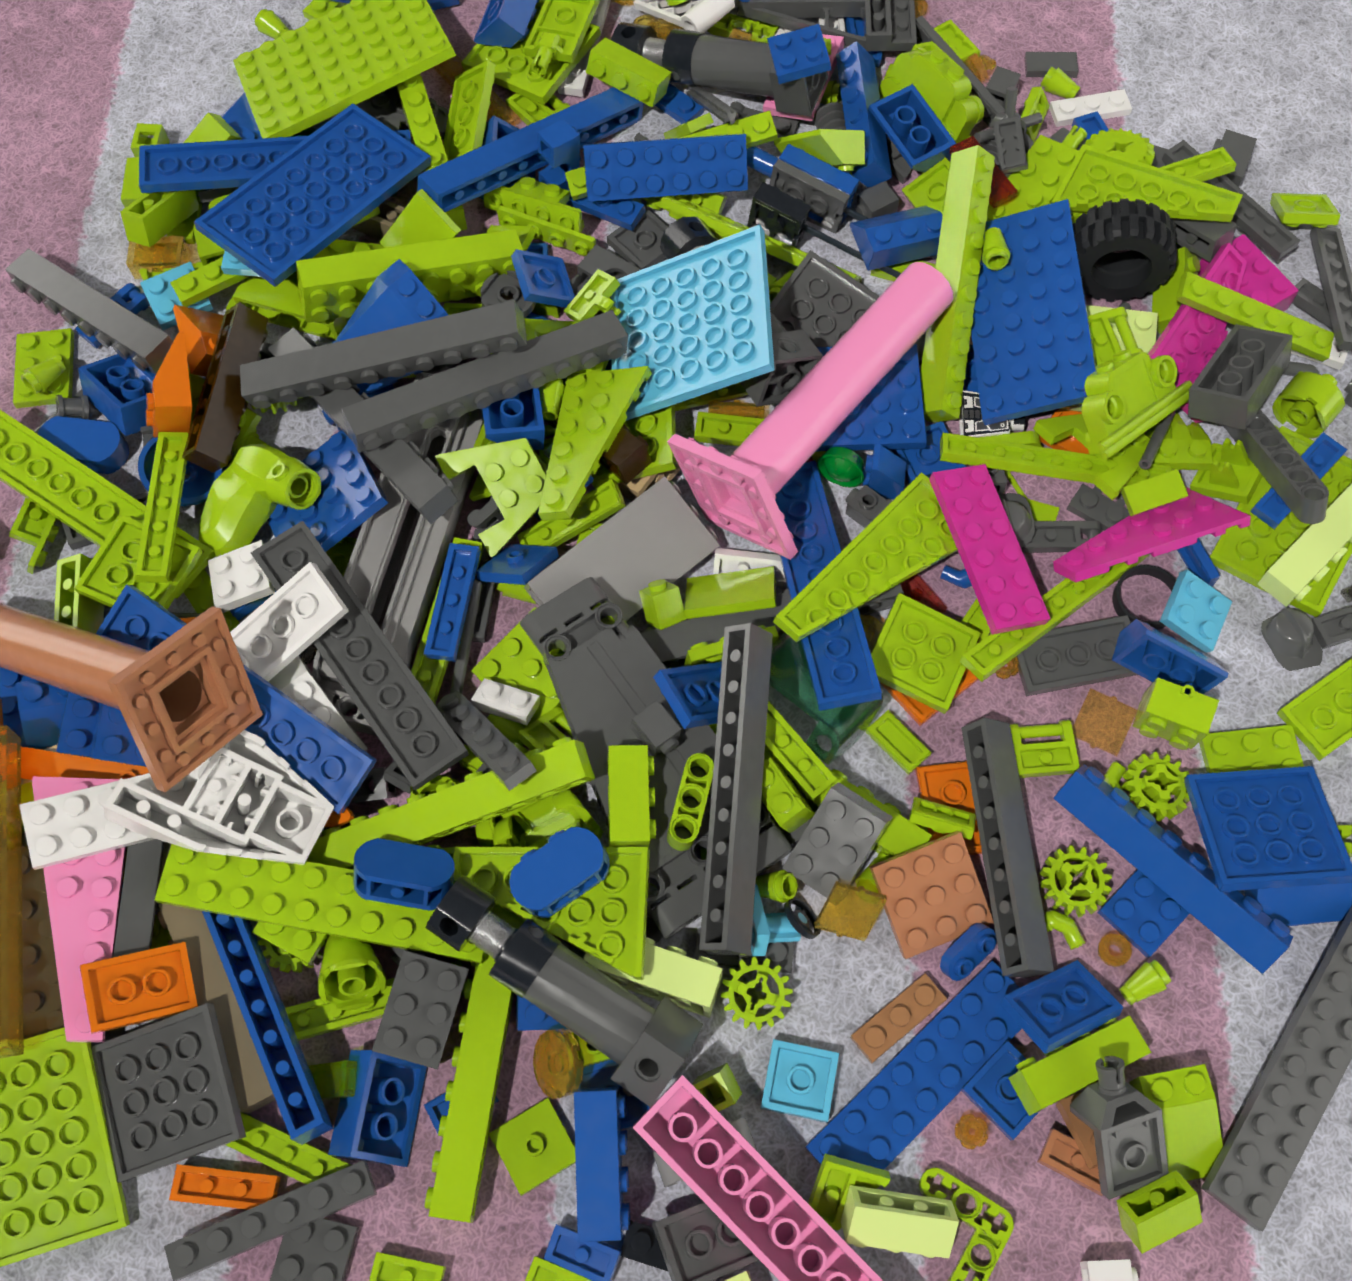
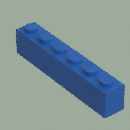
(858, 91)

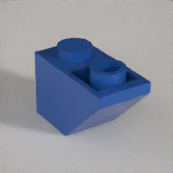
(884, 472)

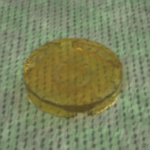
(557, 1063)

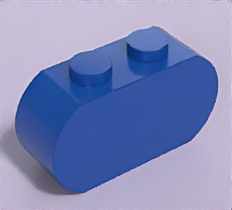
(90, 442)
(559, 871)
(402, 873)

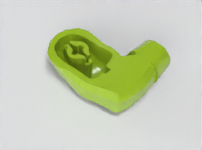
(249, 494)

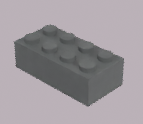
(1240, 376)

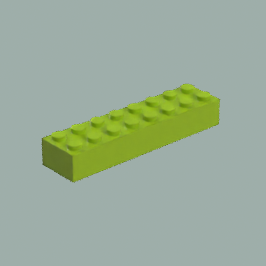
(447, 267)

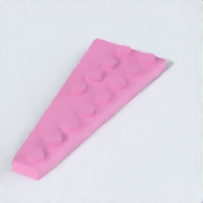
(82, 912)

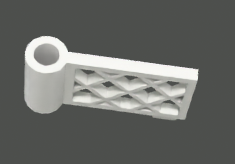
(699, 14)

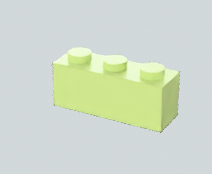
(899, 1222)

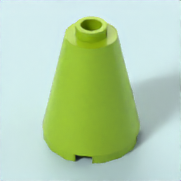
(349, 973)

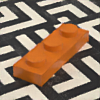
(222, 1187)

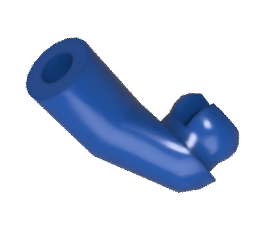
(956, 577)

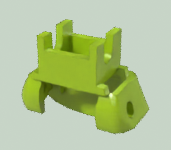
(543, 820)

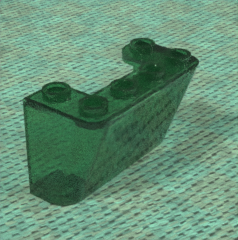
(792, 679)

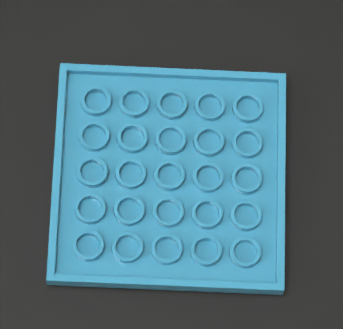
(697, 321)

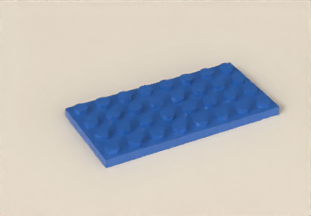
(312, 194)
(1032, 319)

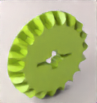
(1124, 144)

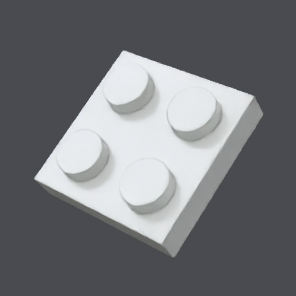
(238, 578)

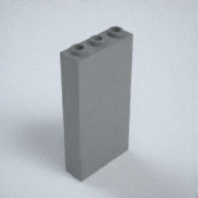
(642, 543)

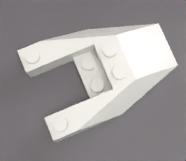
(240, 807)

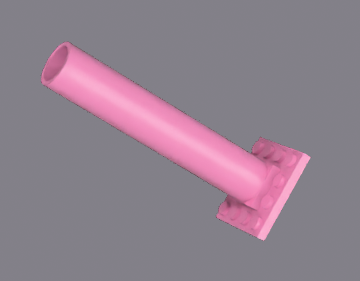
(742, 487)

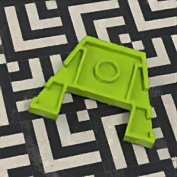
(1121, 464)
(512, 478)

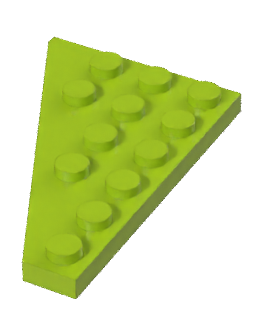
(601, 922)

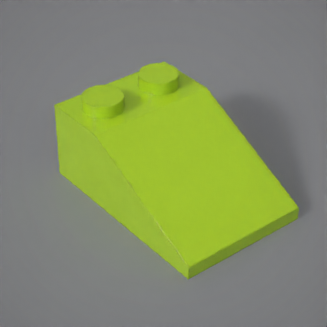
(1188, 1117)

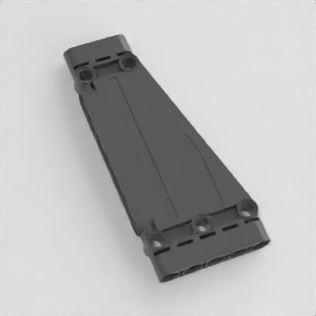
(601, 687)

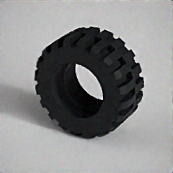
(1131, 227)

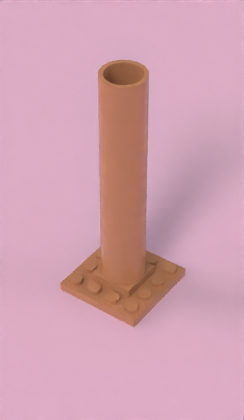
(176, 699)

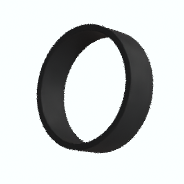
(1150, 570)

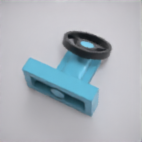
(780, 926)

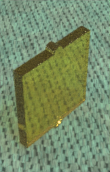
(1103, 722)
(850, 911)

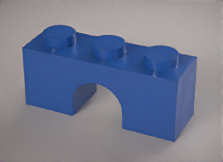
(561, 149)

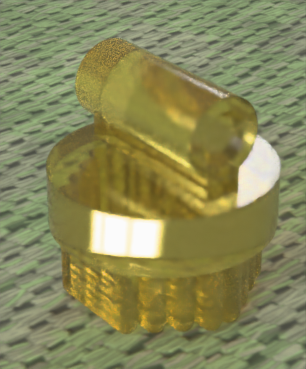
(979, 65)

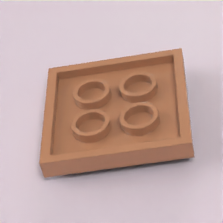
(931, 894)

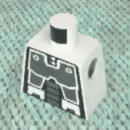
(971, 419)

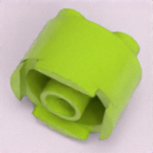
(1309, 403)

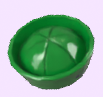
(842, 467)

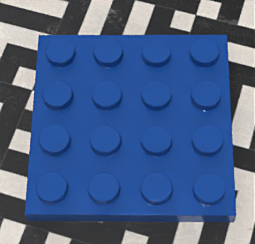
(888, 414)
(346, 498)
(1268, 829)

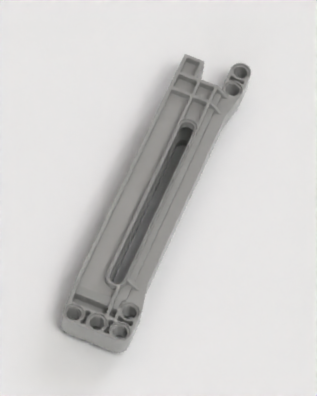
(383, 547)

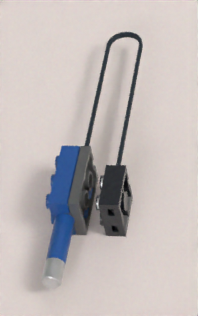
(799, 192)

